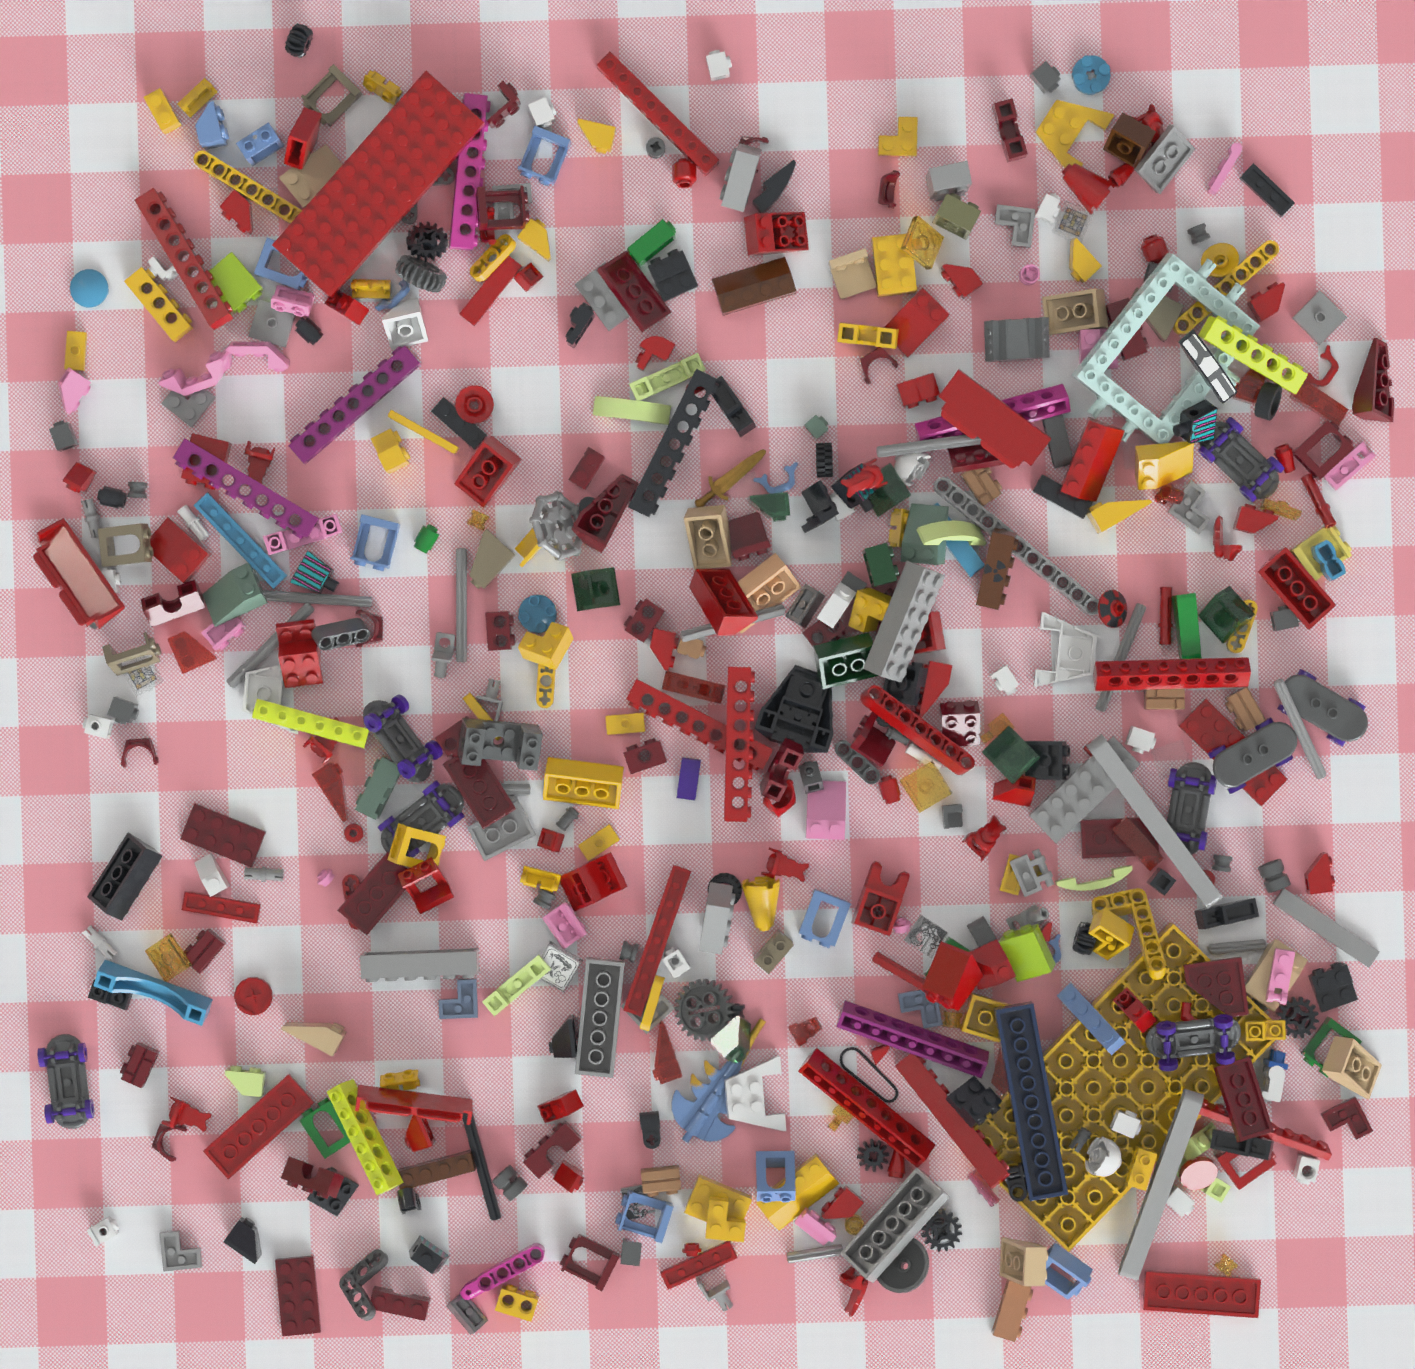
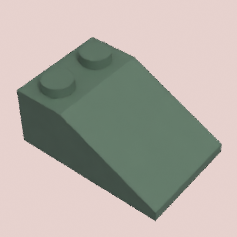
(912, 546)
(234, 595)

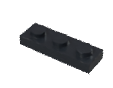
(1267, 190)
(467, 431)
(1051, 491)

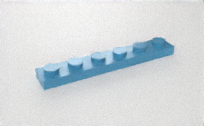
(240, 540)

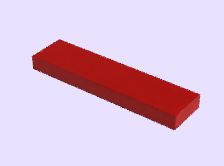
(490, 290)
(221, 907)
(698, 1264)

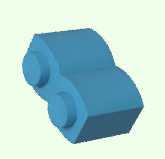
(1330, 565)

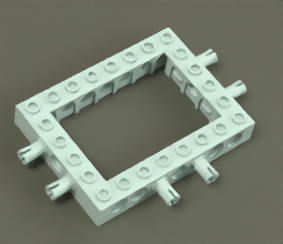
(1092, 368)

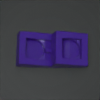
(688, 778)

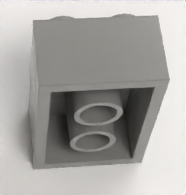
(740, 177)
(948, 179)
(717, 918)

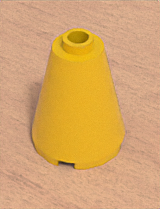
(762, 900)

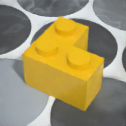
(390, 451)
(868, 609)
(547, 649)
(1111, 933)
(719, 1225)

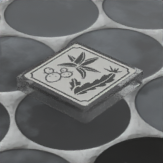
(562, 965)

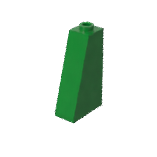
(1187, 626)

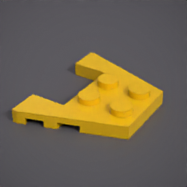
(1064, 124)

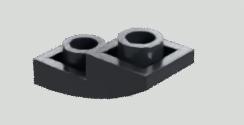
(118, 999)

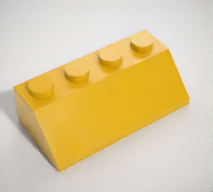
(583, 783)
(811, 1183)

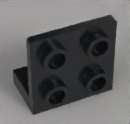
(819, 504)

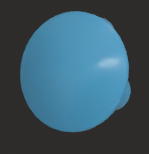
(89, 288)
(537, 613)

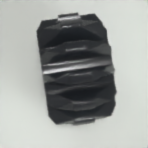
(299, 40)
(1083, 941)
(865, 1156)

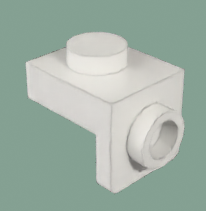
(157, 269)

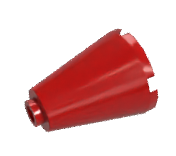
(1087, 186)

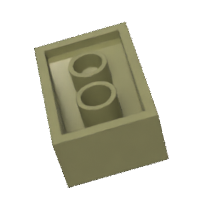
(957, 216)

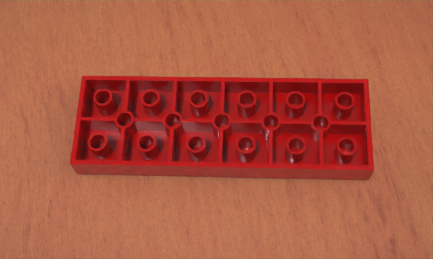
(378, 184)

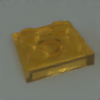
(922, 242)
(168, 957)

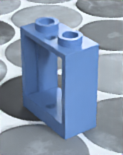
(265, 145)
(1070, 1265)

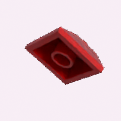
(993, 965)
(419, 1134)

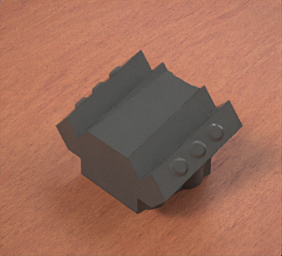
(1016, 339)

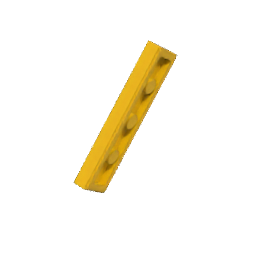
(423, 432)

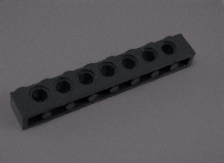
(638, 501)

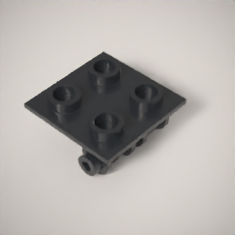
(332, 1204)

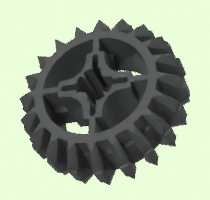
(420, 273)

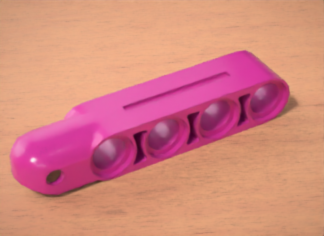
(478, 1288)

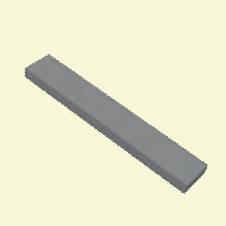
(1326, 927)

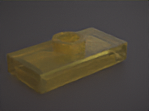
(1281, 508)

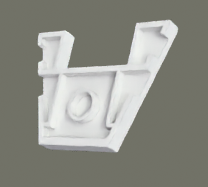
(1074, 652)
(263, 685)
(746, 1096)

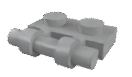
(1026, 876)

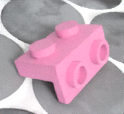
(292, 301)
(220, 635)
(564, 925)
(816, 1227)

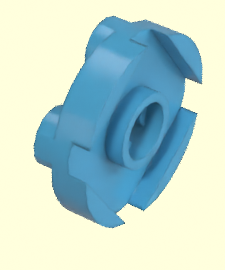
(1080, 78)

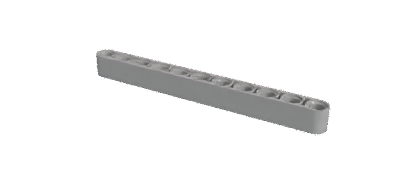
(1026, 547)
(1154, 821)
(1161, 1184)

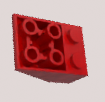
(775, 233)

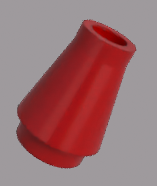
(1121, 174)
(1285, 456)
(896, 1166)

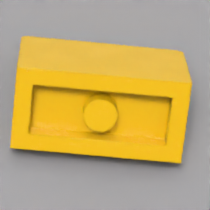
(528, 547)

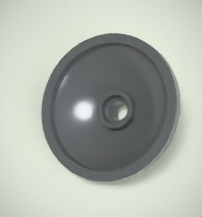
(903, 1280)

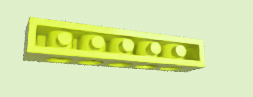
(1212, 332)
(310, 723)
(365, 1138)

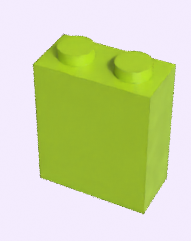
(235, 283)
(1027, 952)

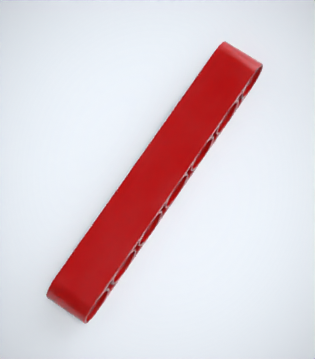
(909, 726)

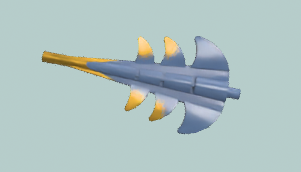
(701, 1116)

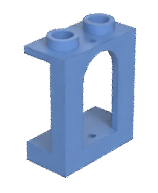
(525, 166)
(262, 271)
(358, 553)
(806, 927)
(775, 1159)
(634, 1197)

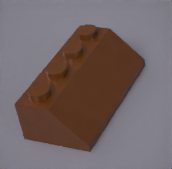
(754, 286)

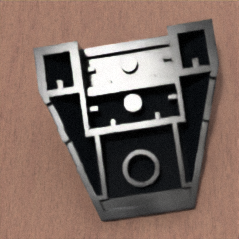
(799, 712)

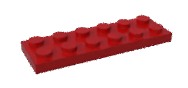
(1211, 729)
(258, 1126)
(1201, 1294)

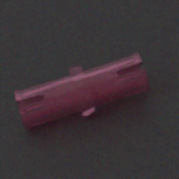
(983, 1188)

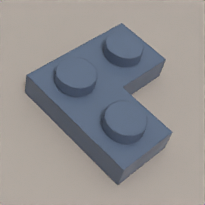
(916, 1000)
(465, 1006)

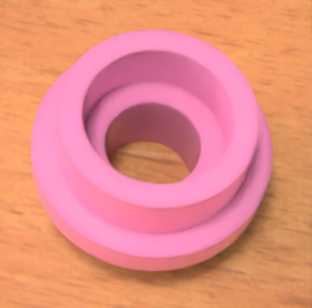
(325, 877)
(901, 925)

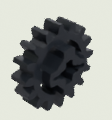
(427, 241)
(1306, 1015)
(935, 1241)

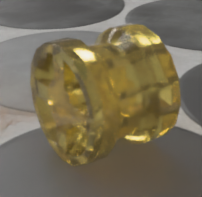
(478, 519)
(952, 1019)
(855, 1226)
(1226, 1265)

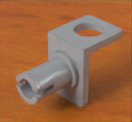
(442, 655)
(491, 696)
(1029, 916)
(718, 1293)

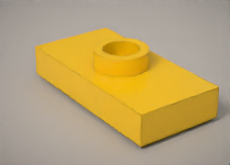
(75, 350)
(625, 723)
(598, 842)

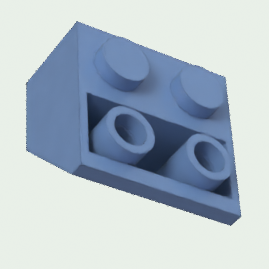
(210, 128)

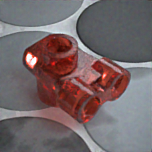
(1169, 494)
(802, 1032)

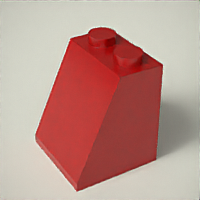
(951, 976)

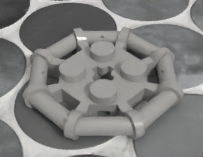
(546, 529)

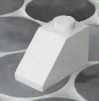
(836, 605)
(211, 875)

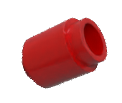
(889, 789)

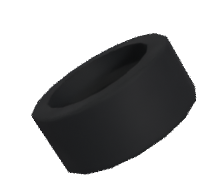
(1268, 401)

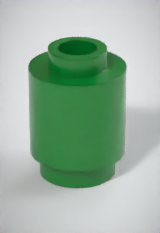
(426, 538)

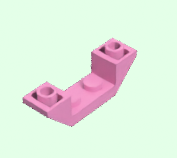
(276, 359)
(177, 381)
(285, 540)

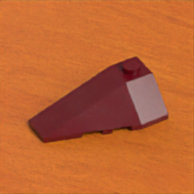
(1372, 393)

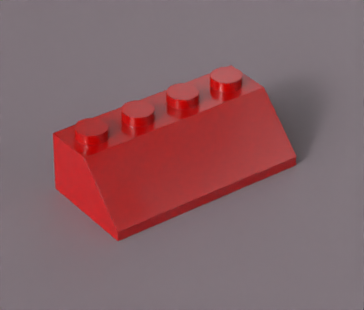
(1092, 460)
(1296, 588)
(722, 600)

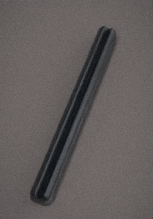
(482, 1168)

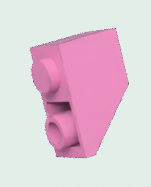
(71, 389)

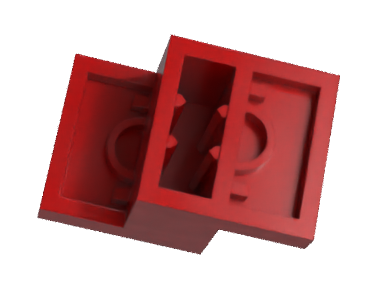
(298, 654)
(592, 881)

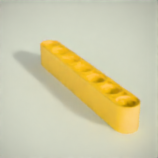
(244, 185)
(1248, 270)

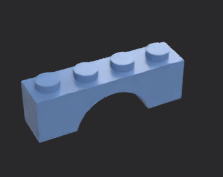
(1091, 1019)

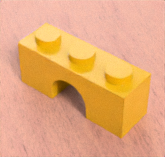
(868, 335)

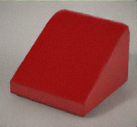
(528, 277)
(550, 840)
(1046, 930)
(878, 1052)

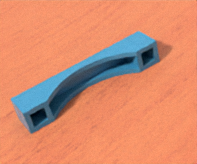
(186, 1003)

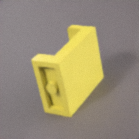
(1303, 551)

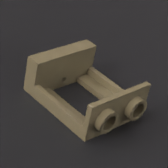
(312, 97)
(107, 547)
(115, 660)
(773, 951)

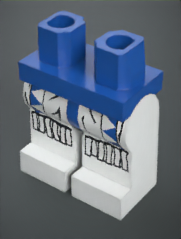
(1274, 1075)

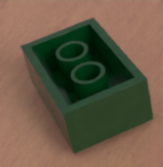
(880, 564)
(843, 660)

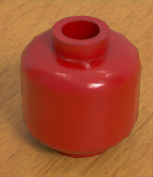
(684, 173)
(1154, 248)

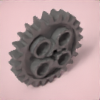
(700, 992)

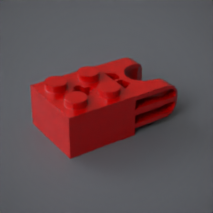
(885, 897)

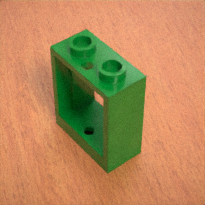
(652, 242)

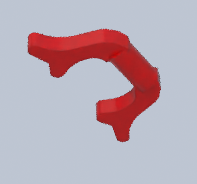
(1330, 374)

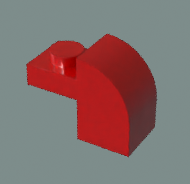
(654, 346)

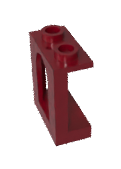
(516, 196)
(1301, 455)
(571, 1267)

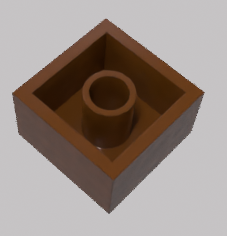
(1129, 140)

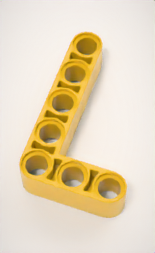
(1142, 925)

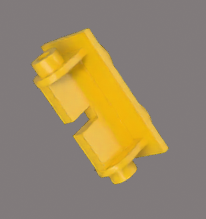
(374, 83)
(197, 97)
(371, 288)
(898, 518)
(533, 876)
(407, 1079)

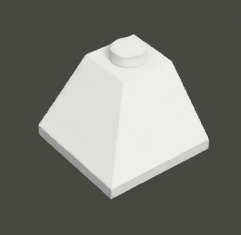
(405, 324)

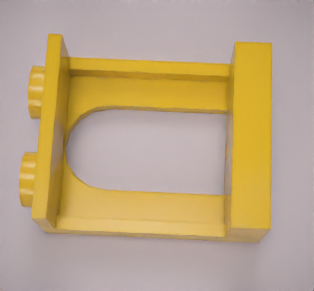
(401, 842)

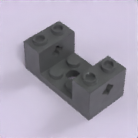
(519, 744)

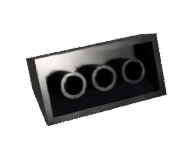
(124, 876)

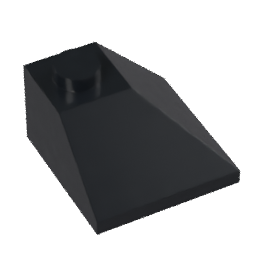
(564, 1040)
(245, 1239)

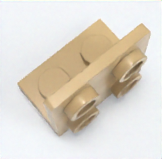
(852, 274)

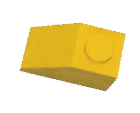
(598, 135)
(536, 238)
(1081, 261)

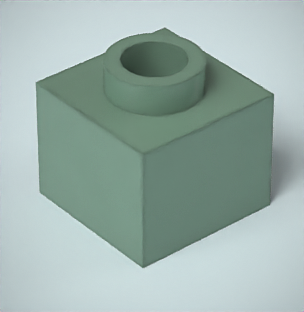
(817, 426)

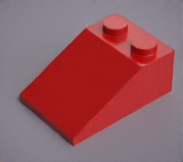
(917, 321)
(487, 471)
(177, 550)
(931, 636)

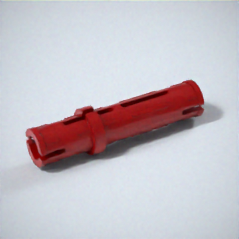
(1322, 508)
(1165, 615)

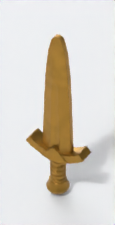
(729, 479)

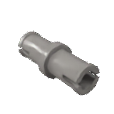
(91, 517)
(263, 874)

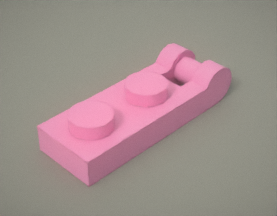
(1224, 167)
(1349, 466)
(1280, 975)

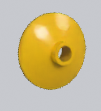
(1221, 253)

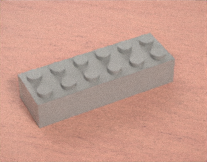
(904, 621)
(1078, 795)
(419, 964)
(599, 1017)
(894, 1225)

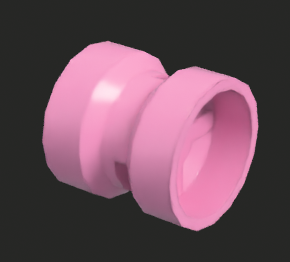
(1029, 274)

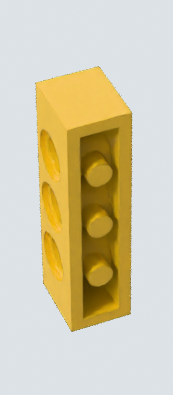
(136, 284)

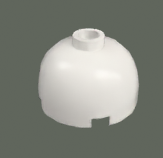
(911, 466)
(1103, 1158)

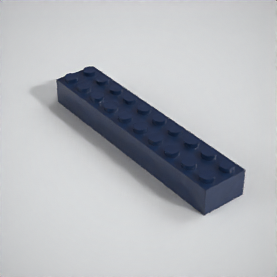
(1030, 1101)

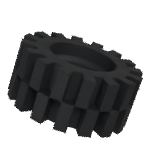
(824, 460)
(730, 879)

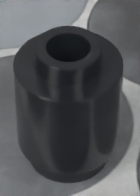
(308, 330)
(112, 497)

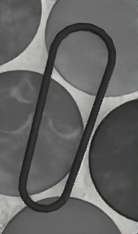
(861, 1081)

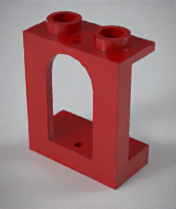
(433, 896)
(1240, 1182)

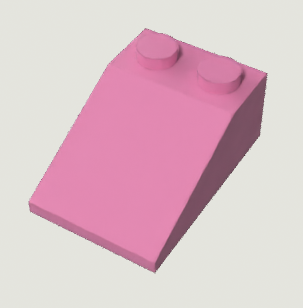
(827, 812)

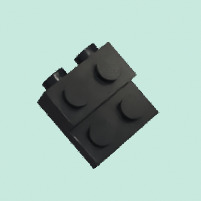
(672, 275)
(581, 319)
(909, 689)
(1051, 762)
(1332, 986)
(974, 1102)

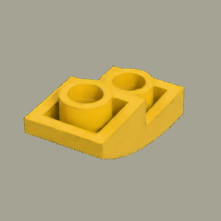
(1265, 1030)

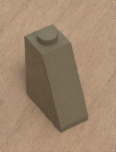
(1163, 316)
(489, 560)

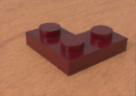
(1350, 1113)

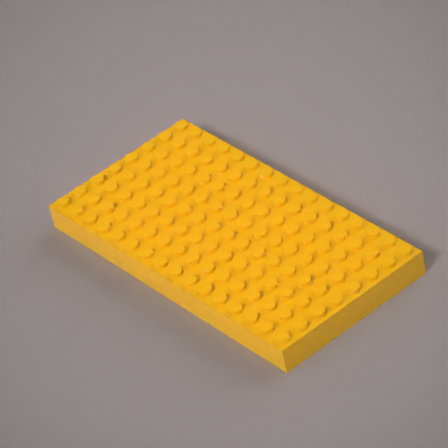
(1093, 1084)

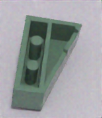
(378, 788)

